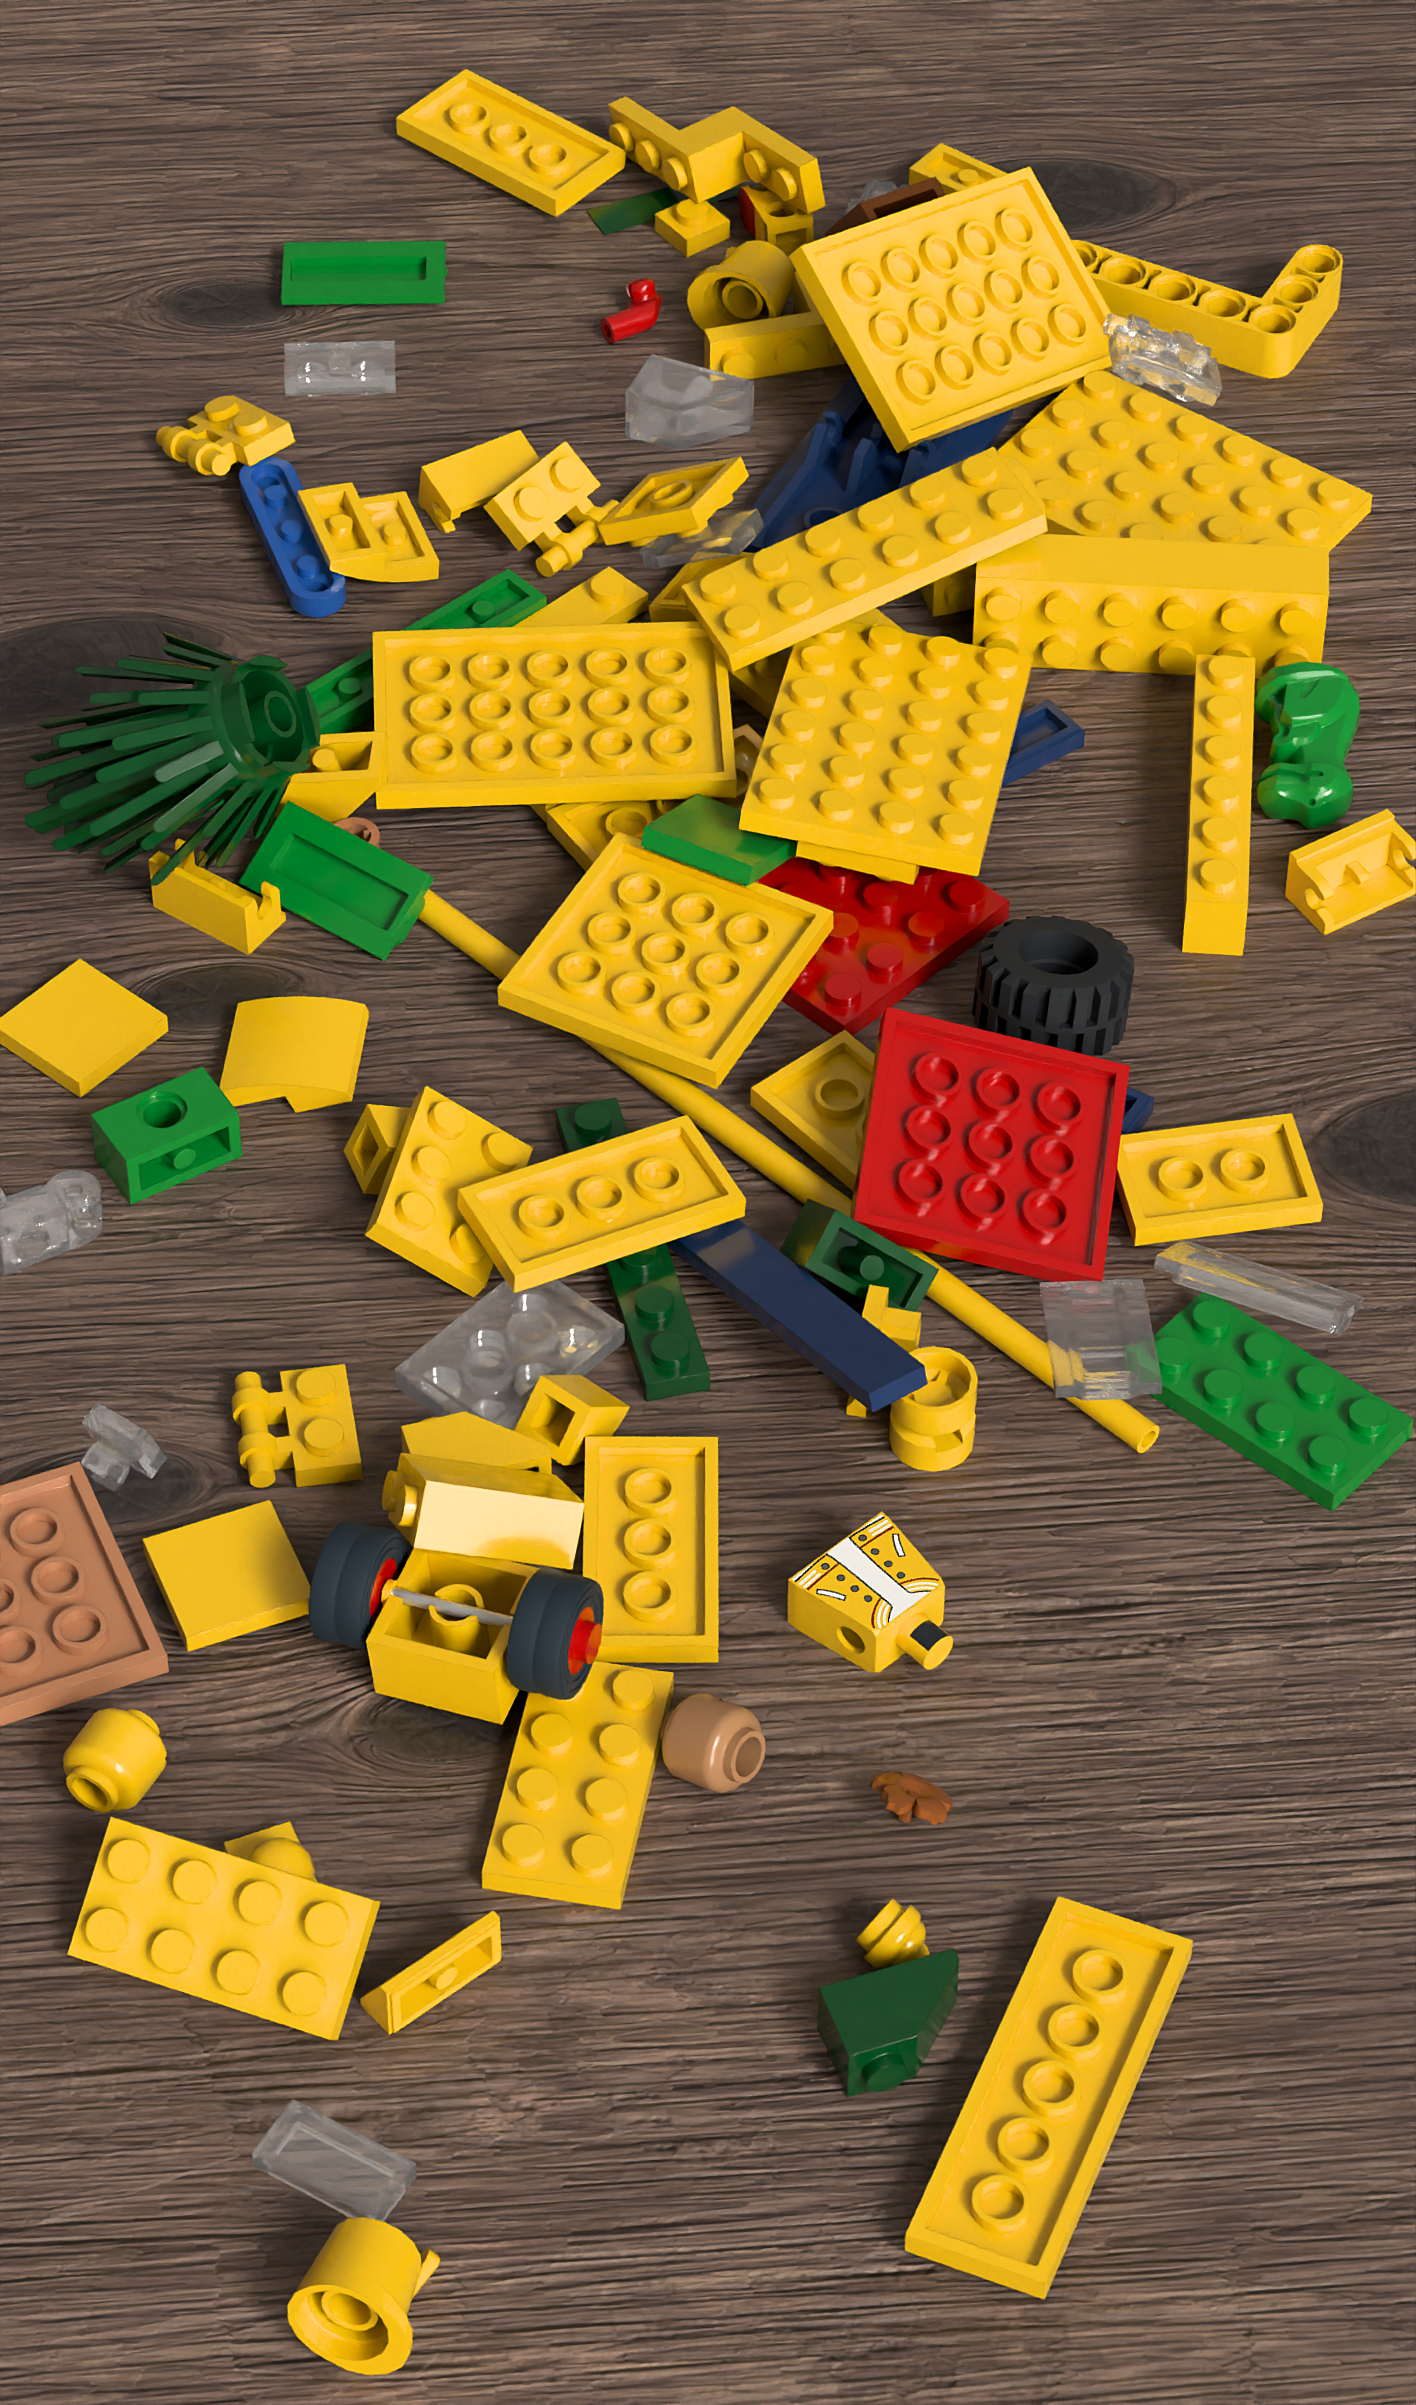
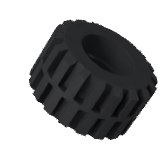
(1054, 984)

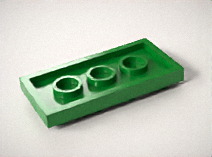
(1274, 1401)

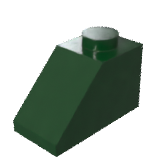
(856, 1257)
(887, 2020)

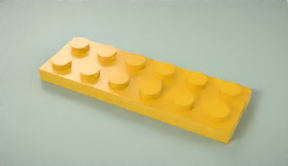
(864, 558)
(1049, 2098)

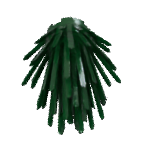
(223, 739)

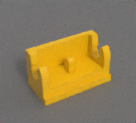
(473, 477)
(1352, 872)
(216, 904)

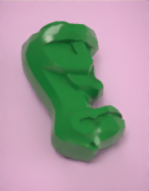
(1312, 728)

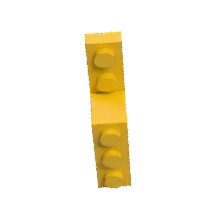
(716, 154)
(775, 343)

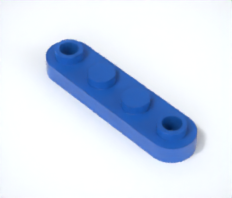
(272, 503)

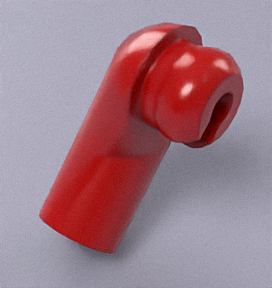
(639, 314)

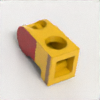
(774, 219)

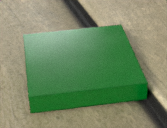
(709, 838)

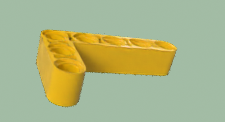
(1241, 329)

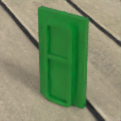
(363, 272)
(339, 881)

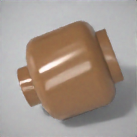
(712, 1743)

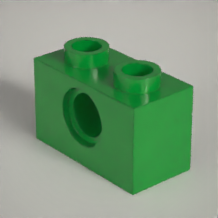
(166, 1135)

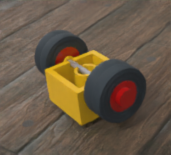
(454, 1624)

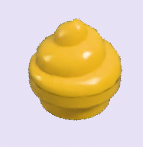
(894, 1936)

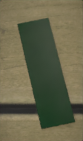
(643, 208)

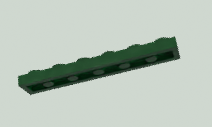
(644, 1282)

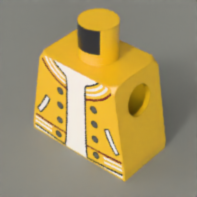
(872, 1600)

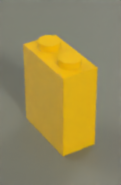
(484, 1510)

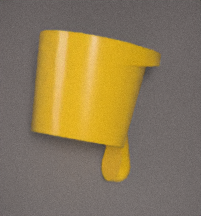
(743, 288)
(360, 2295)

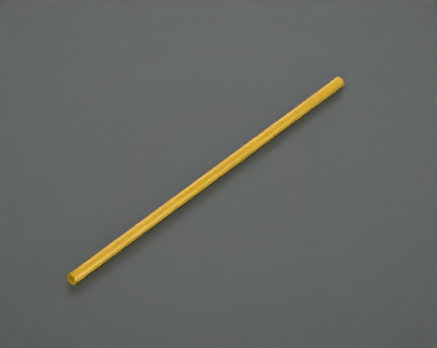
(802, 1184)

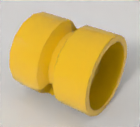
(937, 1422)

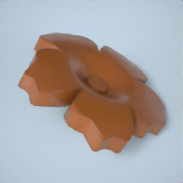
(911, 1795)

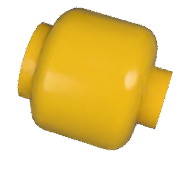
(114, 1760)

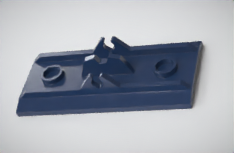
(853, 462)

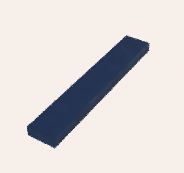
(803, 1313)

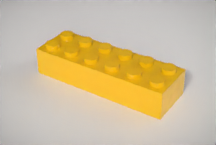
(1152, 603)

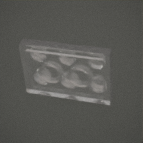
(502, 1346)

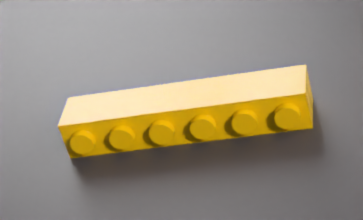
(1219, 806)

